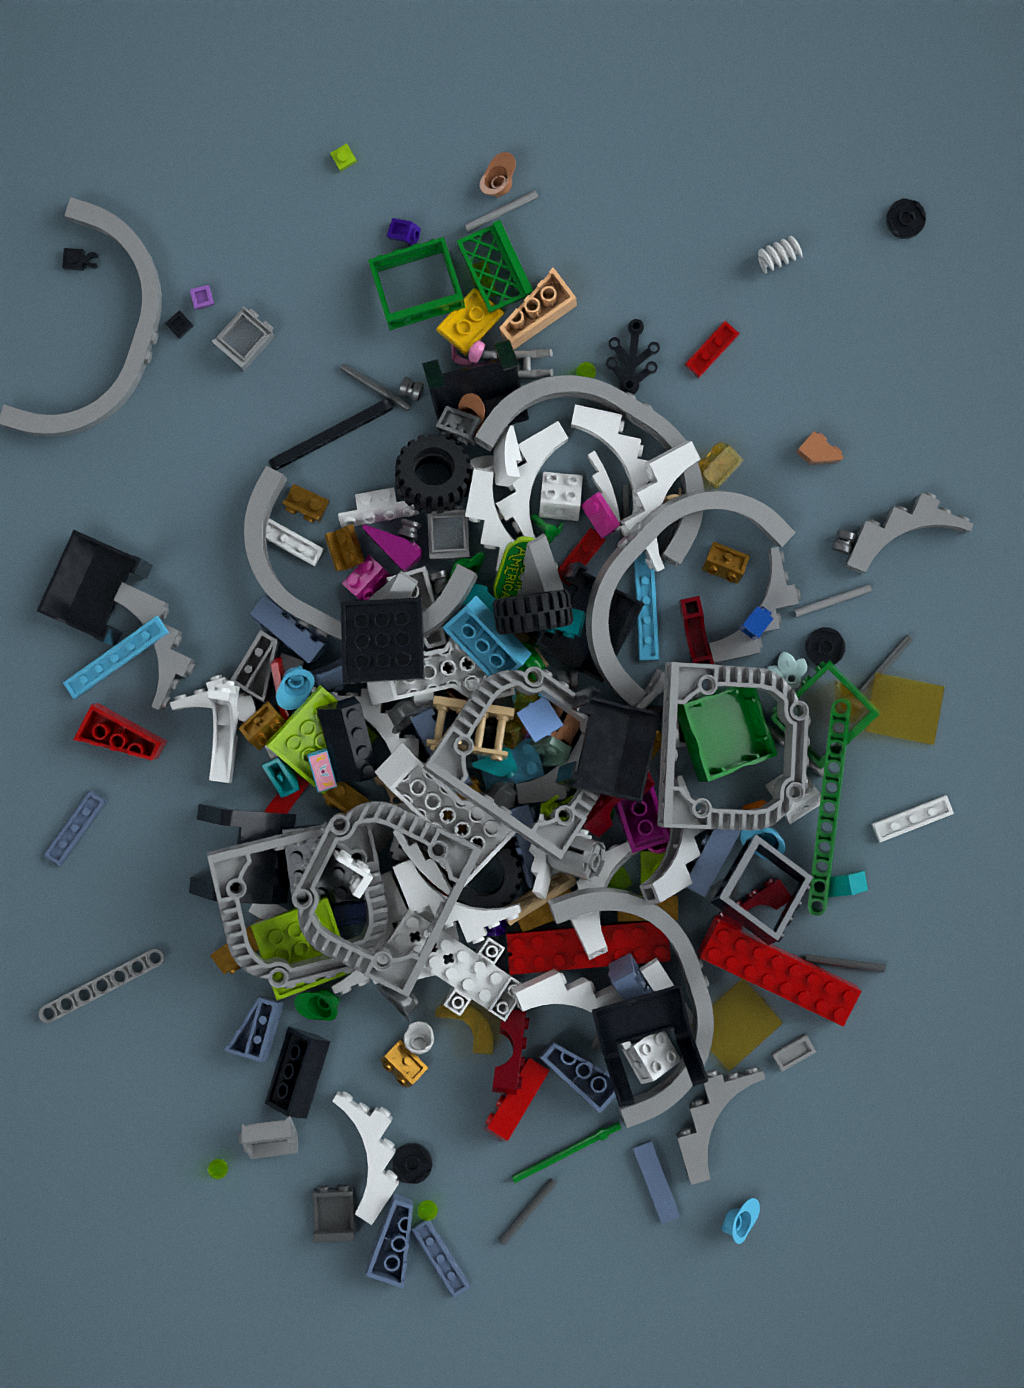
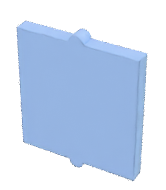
(540, 719)

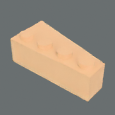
(540, 309)

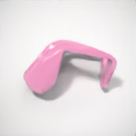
(474, 354)

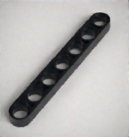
(331, 434)

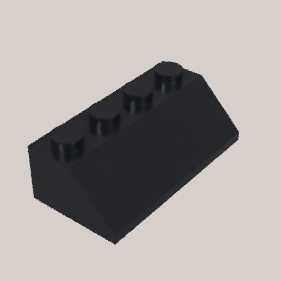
(347, 740)
(297, 1073)

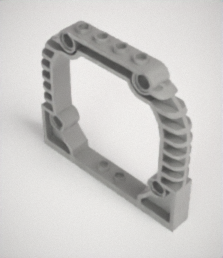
(449, 763)
(675, 806)
(229, 866)
(401, 969)

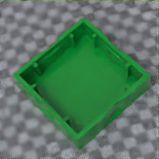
(725, 732)

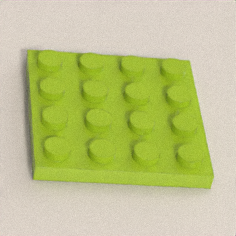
(304, 735)
(283, 938)

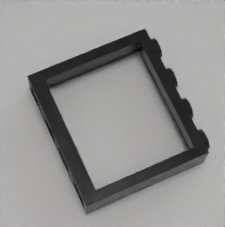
(740, 915)

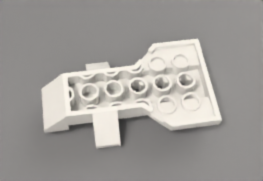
(436, 679)
(429, 797)
(469, 973)

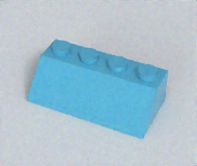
(476, 634)

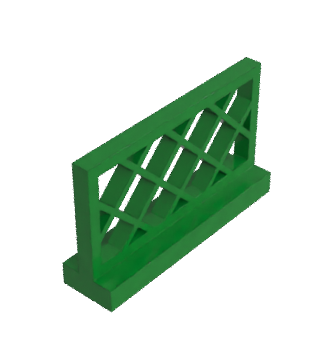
(511, 262)

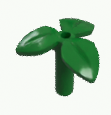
(548, 529)

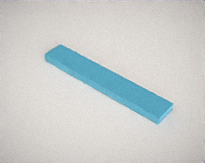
(647, 619)
(116, 657)

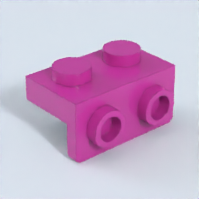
(600, 515)
(366, 579)

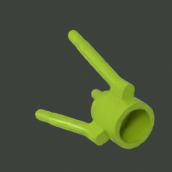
(547, 807)

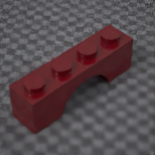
(694, 629)
(599, 819)
(771, 894)
(506, 1076)

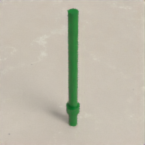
(601, 1134)

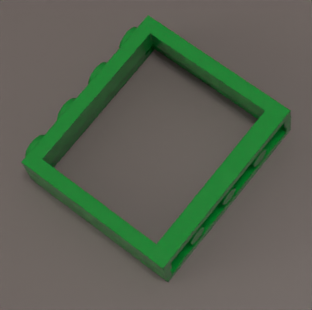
(422, 311)
(807, 682)

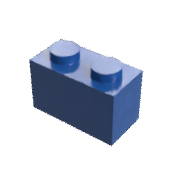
(756, 622)

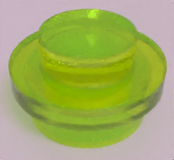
(586, 370)
(218, 1168)
(427, 1210)

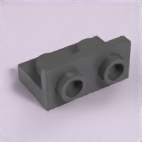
(458, 425)

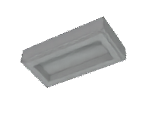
(793, 1052)

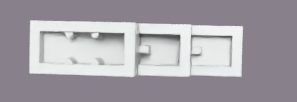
(603, 484)
(426, 865)
(540, 868)

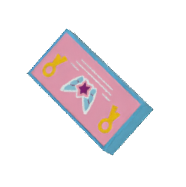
(321, 770)

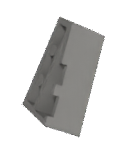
(255, 671)

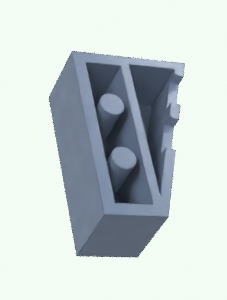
(258, 1030)

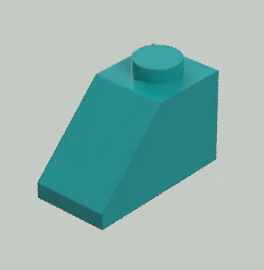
(498, 768)

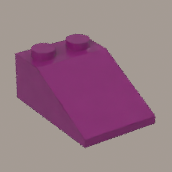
(399, 550)
(640, 822)

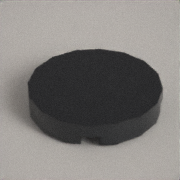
(906, 218)
(825, 645)
(412, 1163)

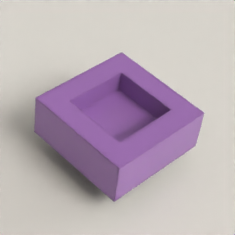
(202, 297)

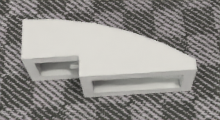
(506, 458)

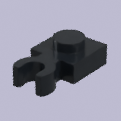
(76, 259)

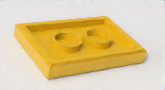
(469, 324)

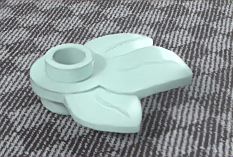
(788, 667)

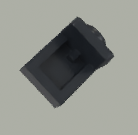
(490, 731)

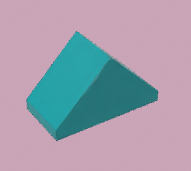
(281, 776)
(848, 884)

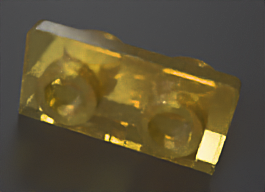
(719, 464)

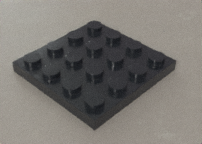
(382, 640)
(334, 878)

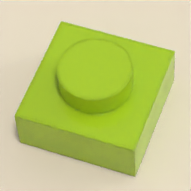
(343, 157)

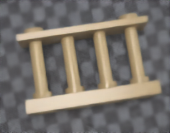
(501, 713)

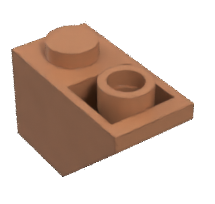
(818, 451)

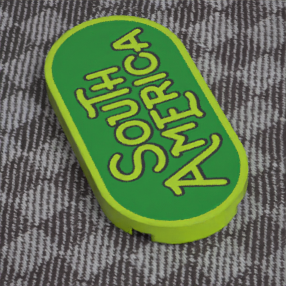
(510, 568)

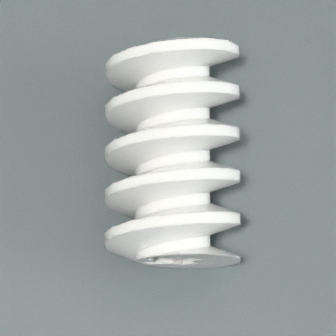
(779, 253)

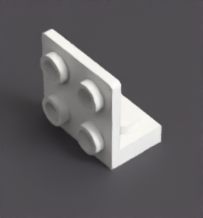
(560, 496)
(808, 803)
(360, 880)
(652, 1057)

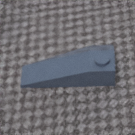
(525, 815)

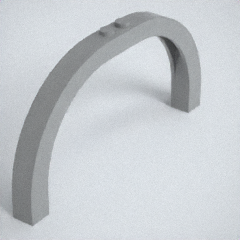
(140, 349)
(621, 403)
(255, 532)
(631, 547)
(678, 1081)

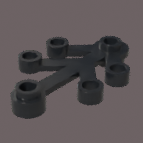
(632, 360)

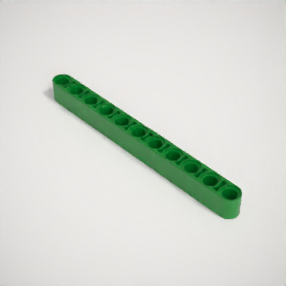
(829, 816)

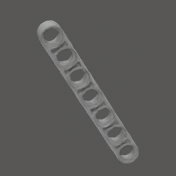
(92, 988)

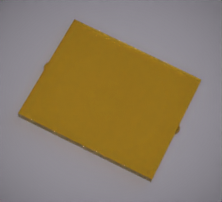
(906, 708)
(740, 1024)

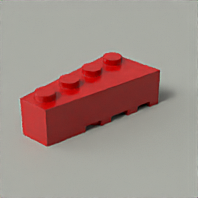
(117, 733)
(512, 1107)

